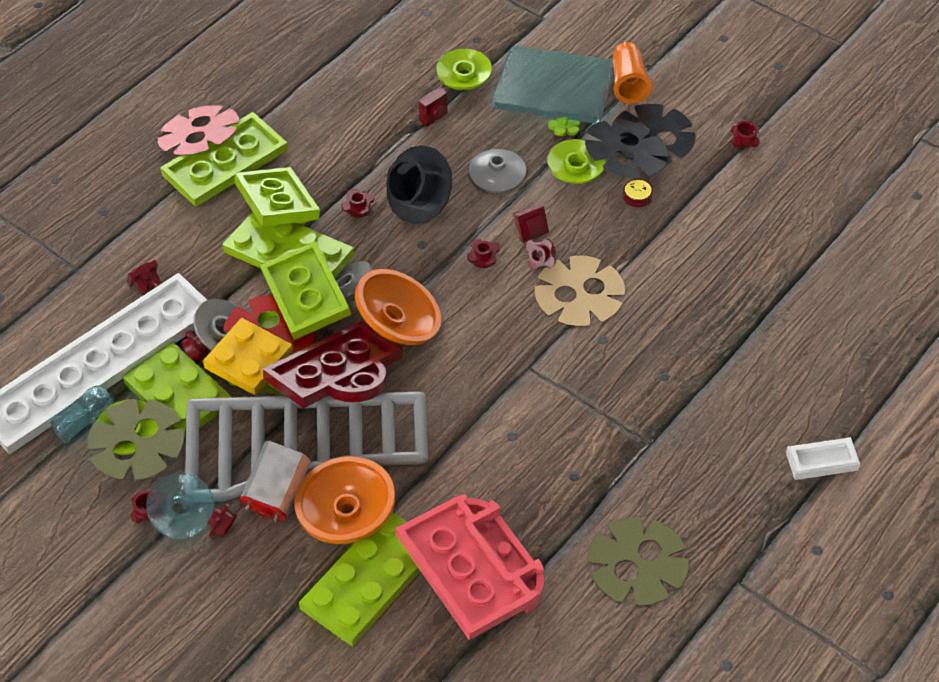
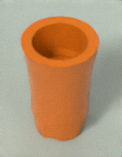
(630, 74)

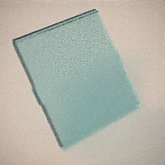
(554, 84)

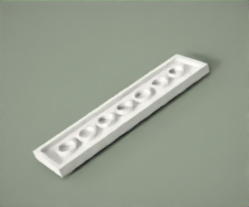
(96, 359)

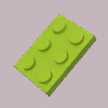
(277, 196)
(305, 290)
(174, 380)

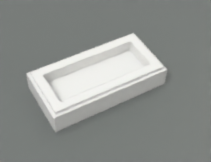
(822, 458)

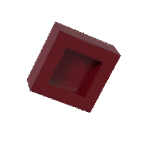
(433, 106)

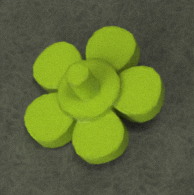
(564, 126)

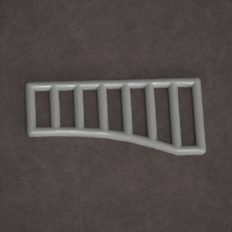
(258, 405)

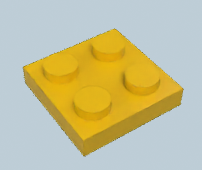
(245, 354)

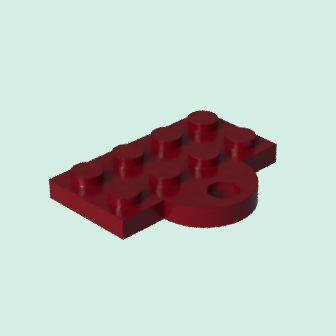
(336, 367)

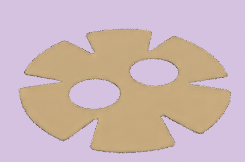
(577, 311)

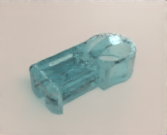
(81, 413)

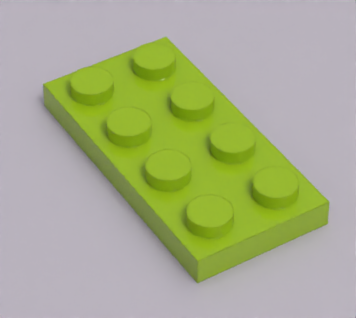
(212, 171)
(262, 244)
(361, 584)

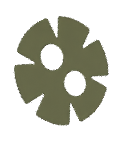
(146, 459)
(647, 584)

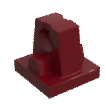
(531, 223)
(144, 277)

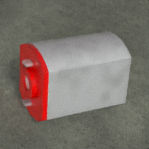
(274, 481)

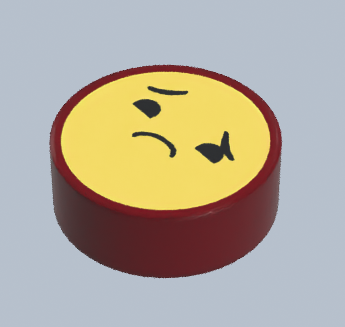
(637, 193)

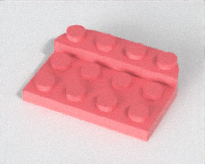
(473, 563)

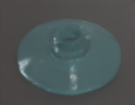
(189, 492)

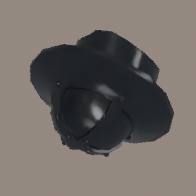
(419, 184)

